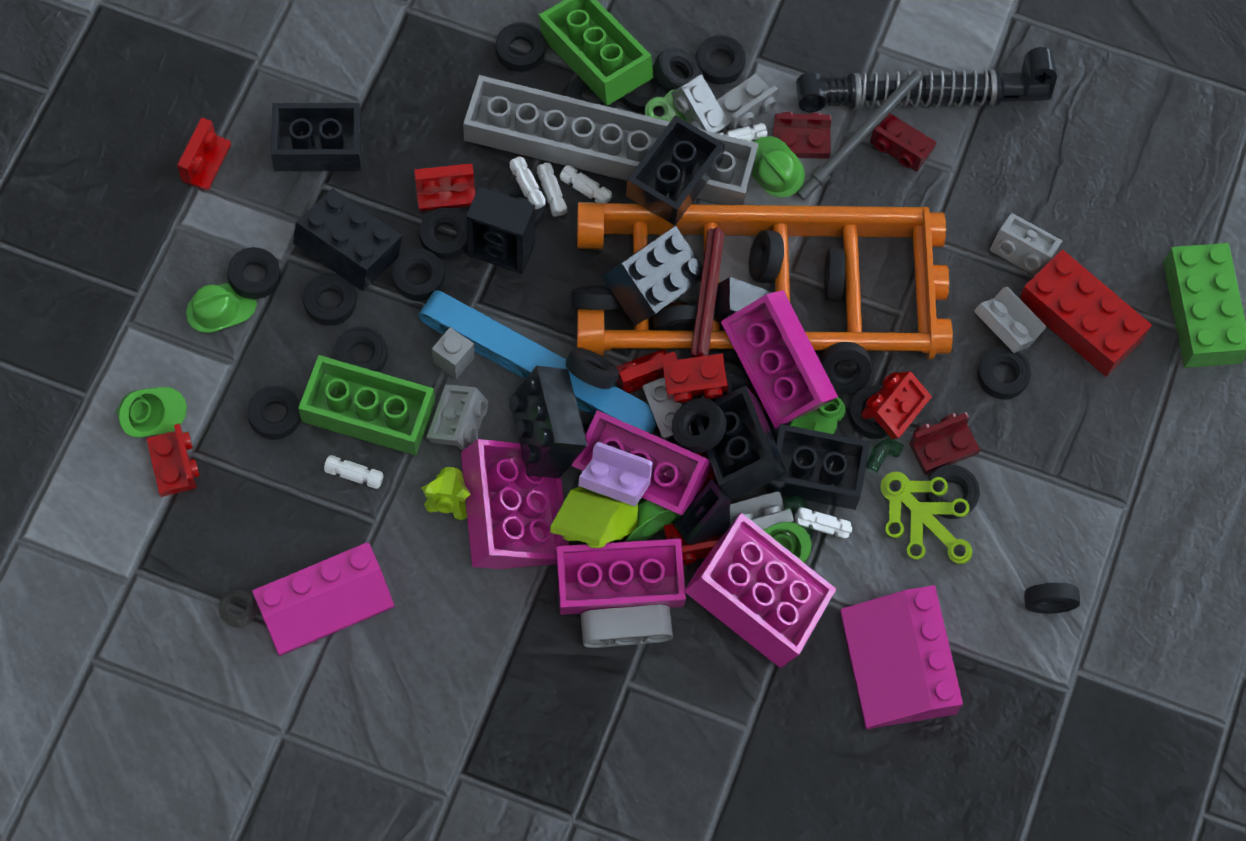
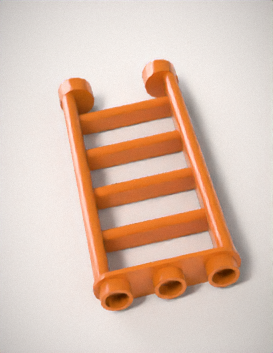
(849, 222)

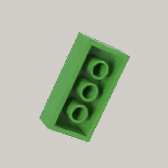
(596, 48)
(1206, 305)
(367, 405)

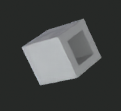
(453, 353)

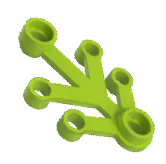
(923, 513)

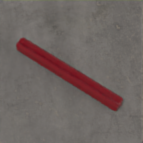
(707, 292)

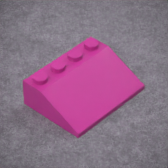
(507, 509)
(761, 591)
(901, 658)

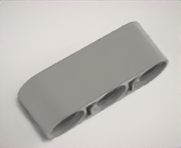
(626, 626)

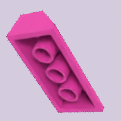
(779, 358)
(675, 473)
(620, 575)
(323, 599)

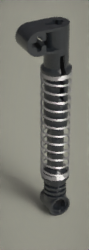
(1032, 84)

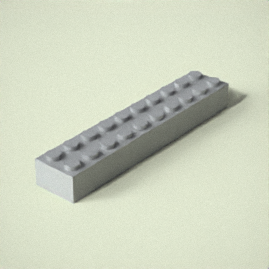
(588, 136)

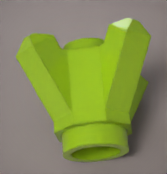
(447, 493)

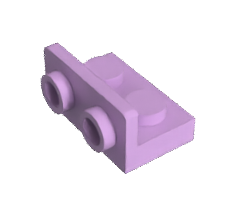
(617, 474)

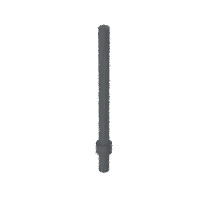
(822, 174)

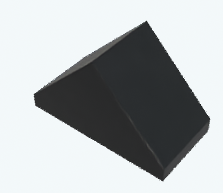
(706, 515)

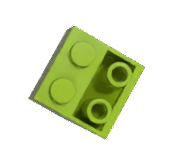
(594, 518)

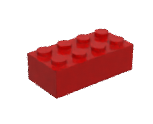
(1084, 313)

